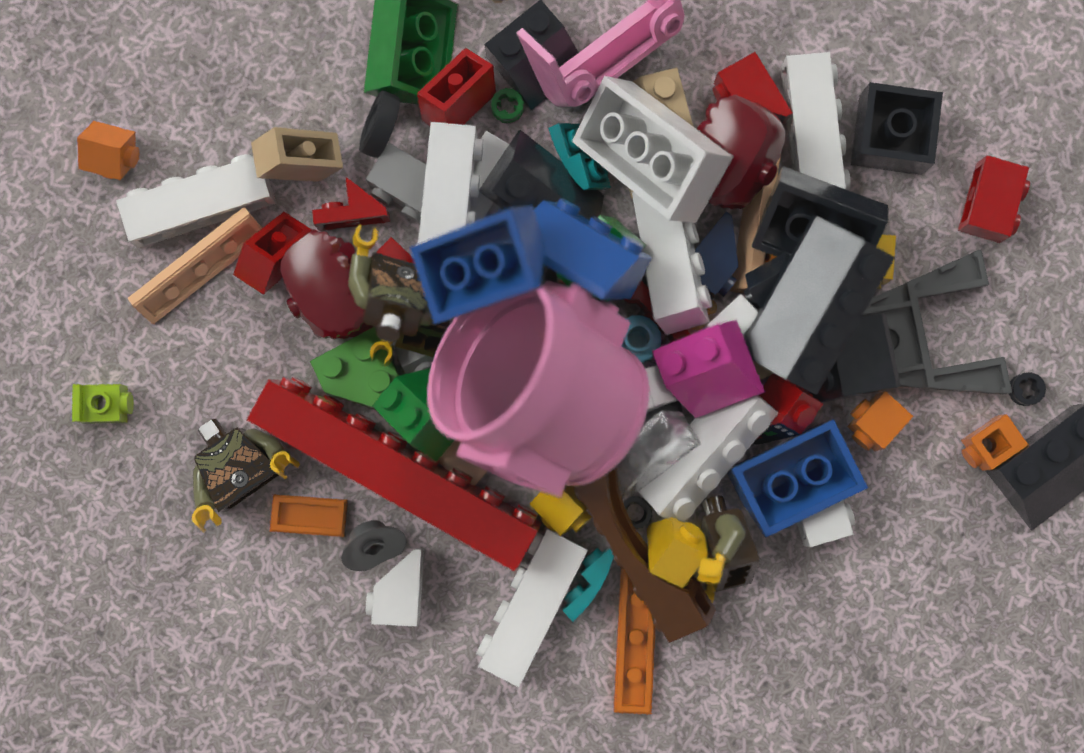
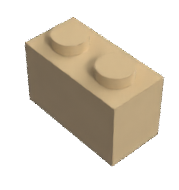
(296, 154)

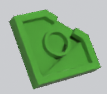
(349, 372)

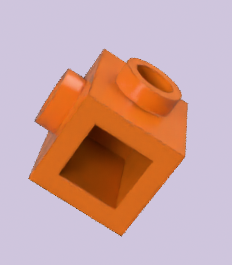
(107, 150)
(878, 421)

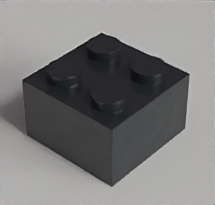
(896, 128)

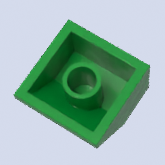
(407, 411)

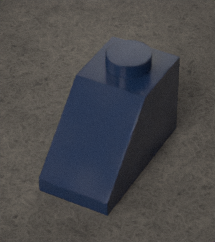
(719, 257)

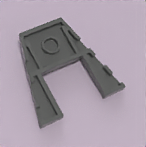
(909, 335)

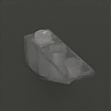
(658, 447)

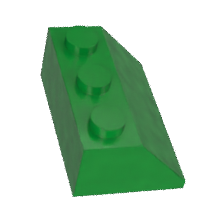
(409, 45)

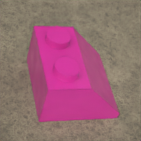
(709, 369)

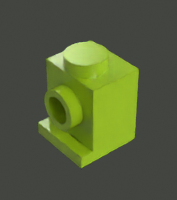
(85, 403)

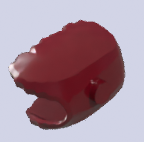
(755, 142)
(317, 282)

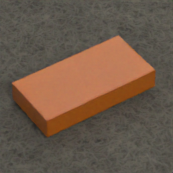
(308, 515)

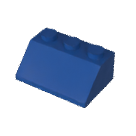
(589, 252)
(481, 263)
(797, 478)

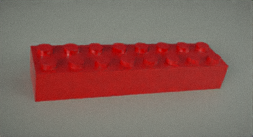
(395, 471)

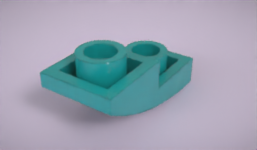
(580, 166)
(595, 572)

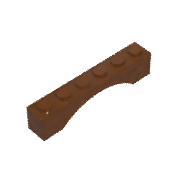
(673, 608)

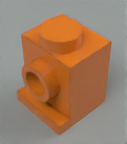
(1005, 443)

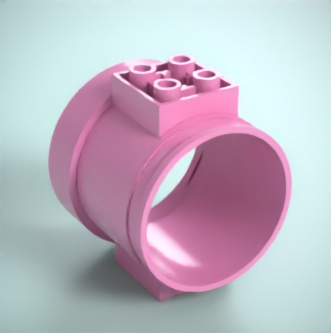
(540, 388)

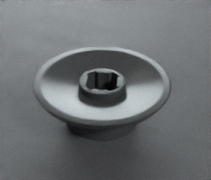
(371, 545)

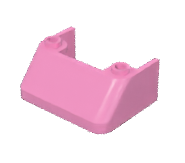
(606, 56)

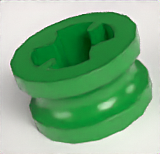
(511, 95)

